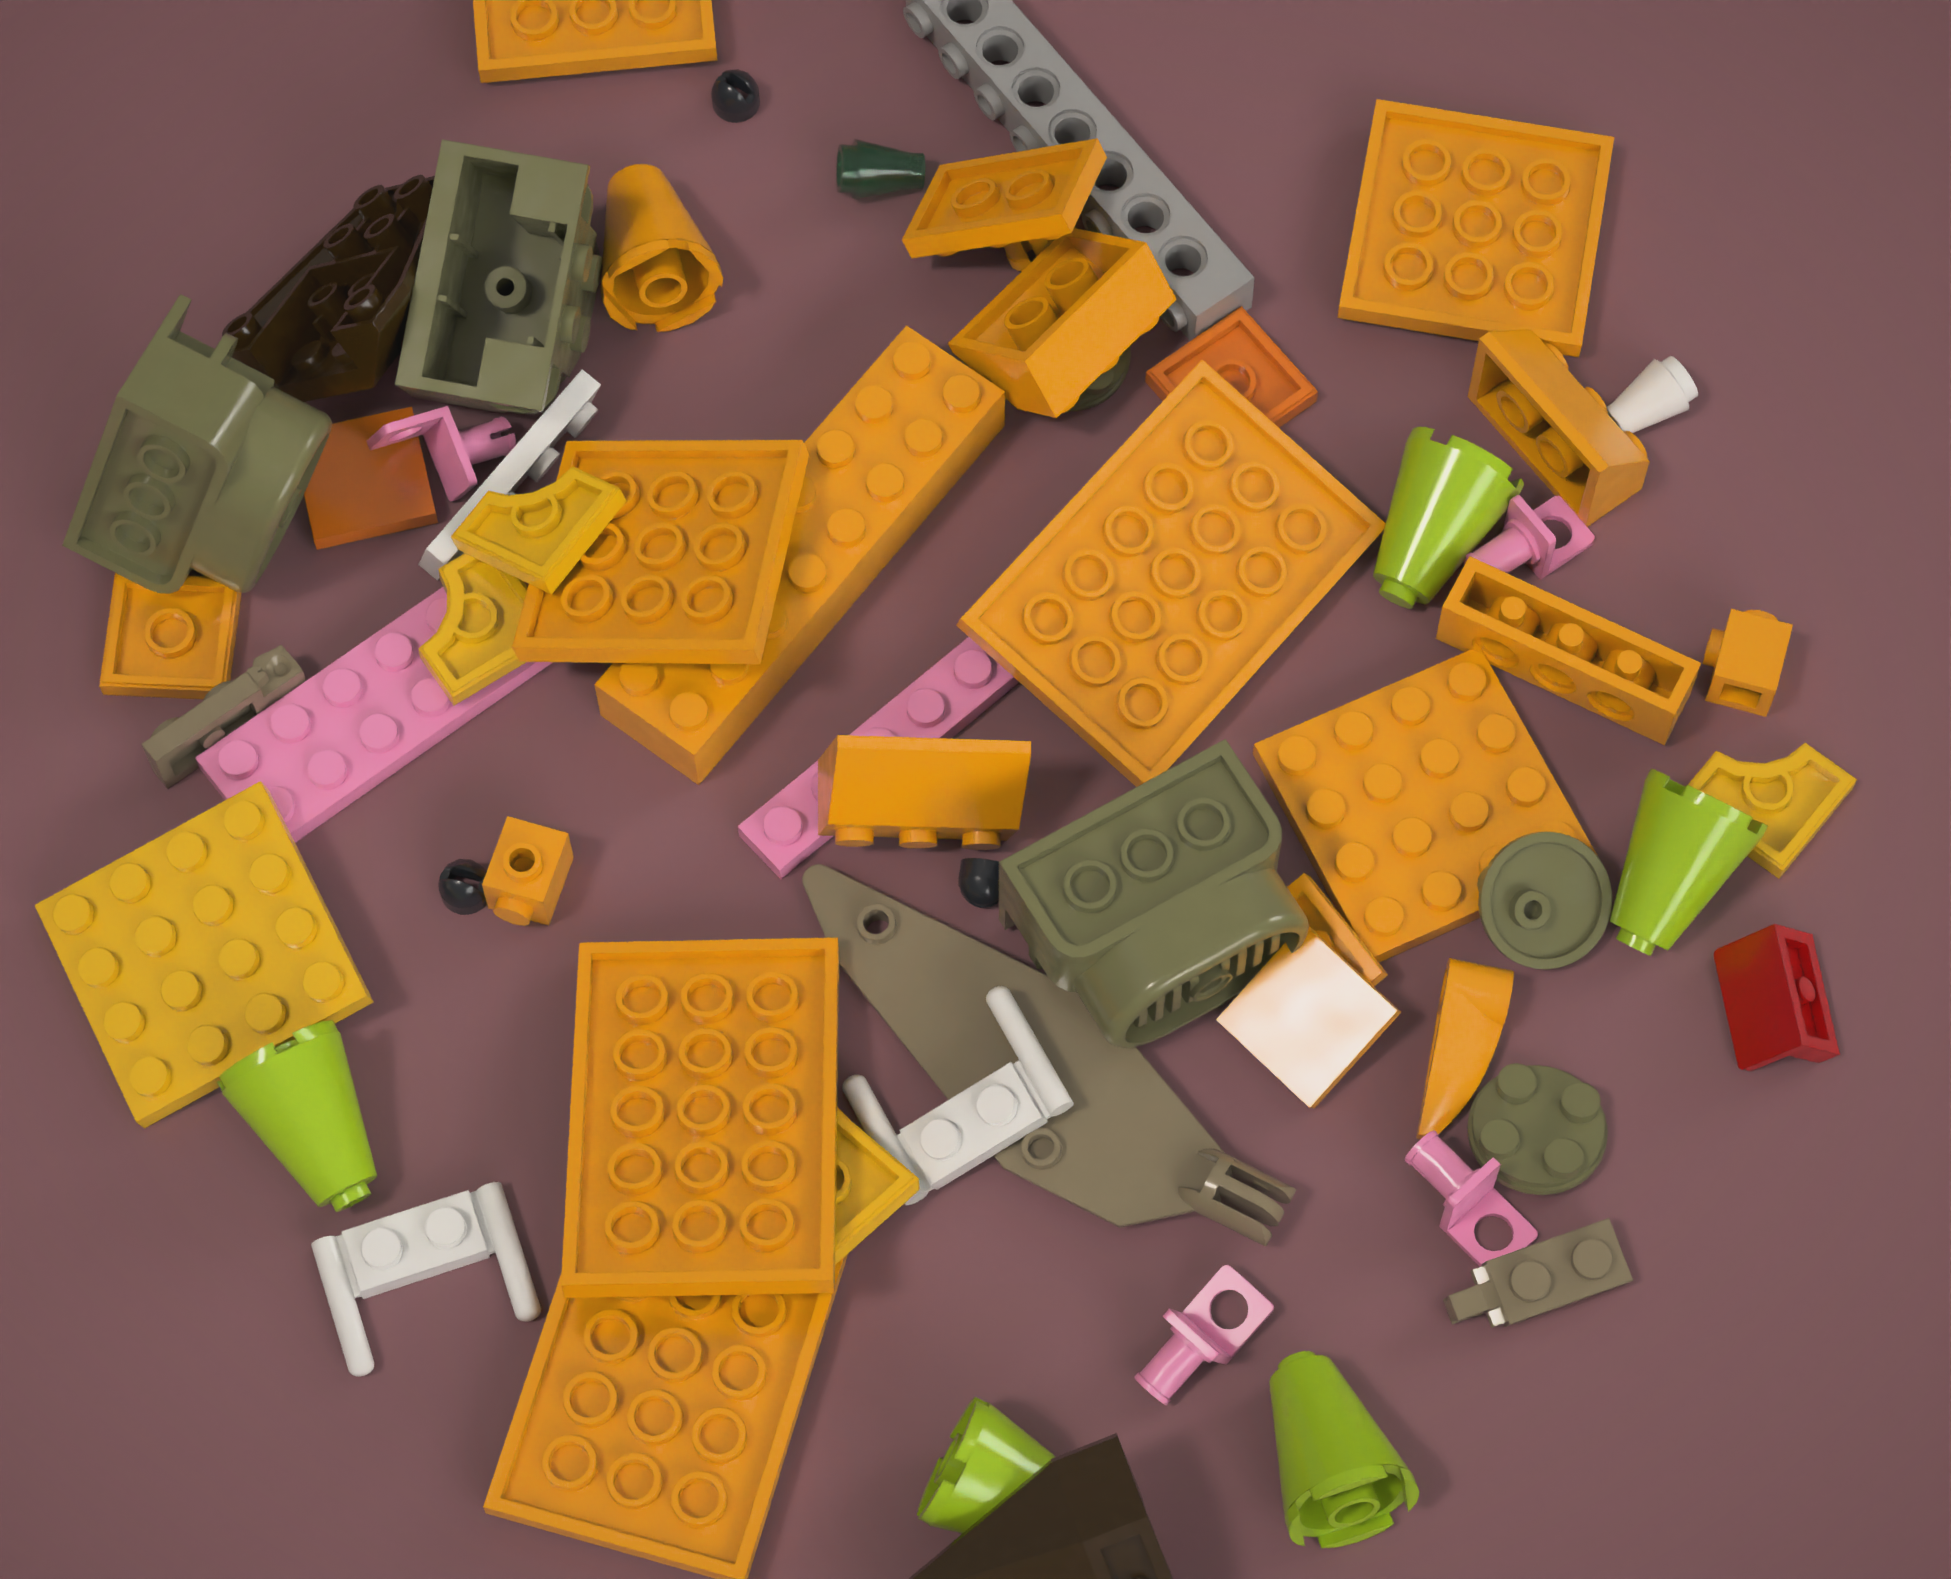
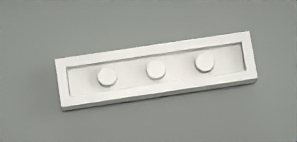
(529, 457)

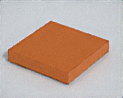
(1247, 361)
(368, 491)

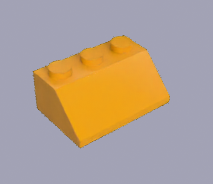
(1065, 320)
(1556, 423)
(922, 790)

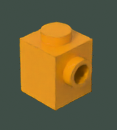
(1746, 660)
(527, 872)

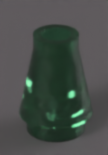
(876, 169)

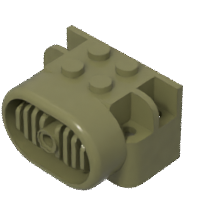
(501, 281)
(195, 467)
(1157, 898)

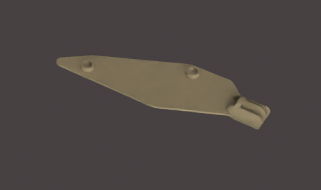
(1126, 1141)

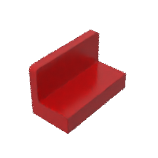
(1775, 998)

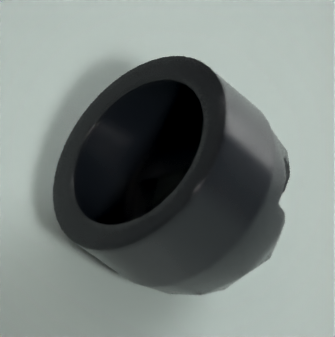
(729, 102)
(979, 881)
(460, 896)

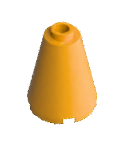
(654, 254)

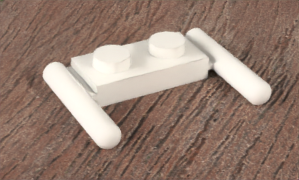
(977, 1119)
(417, 1247)

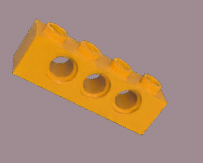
(1567, 650)

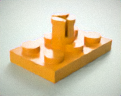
(1005, 201)

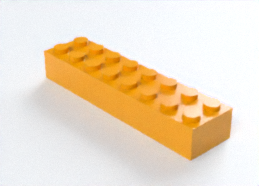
(865, 491)

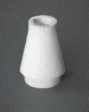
(1654, 396)

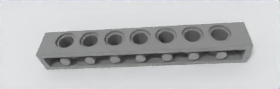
(1074, 115)

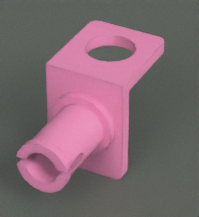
(450, 449)
(1530, 540)
(1468, 1197)
(1200, 1338)

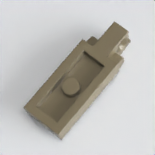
(224, 709)
(1543, 1277)

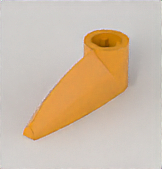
(1464, 1039)

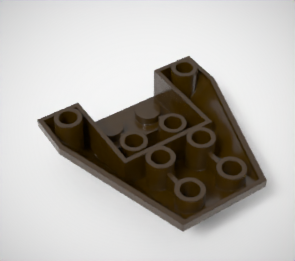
(345, 303)
(1064, 1522)

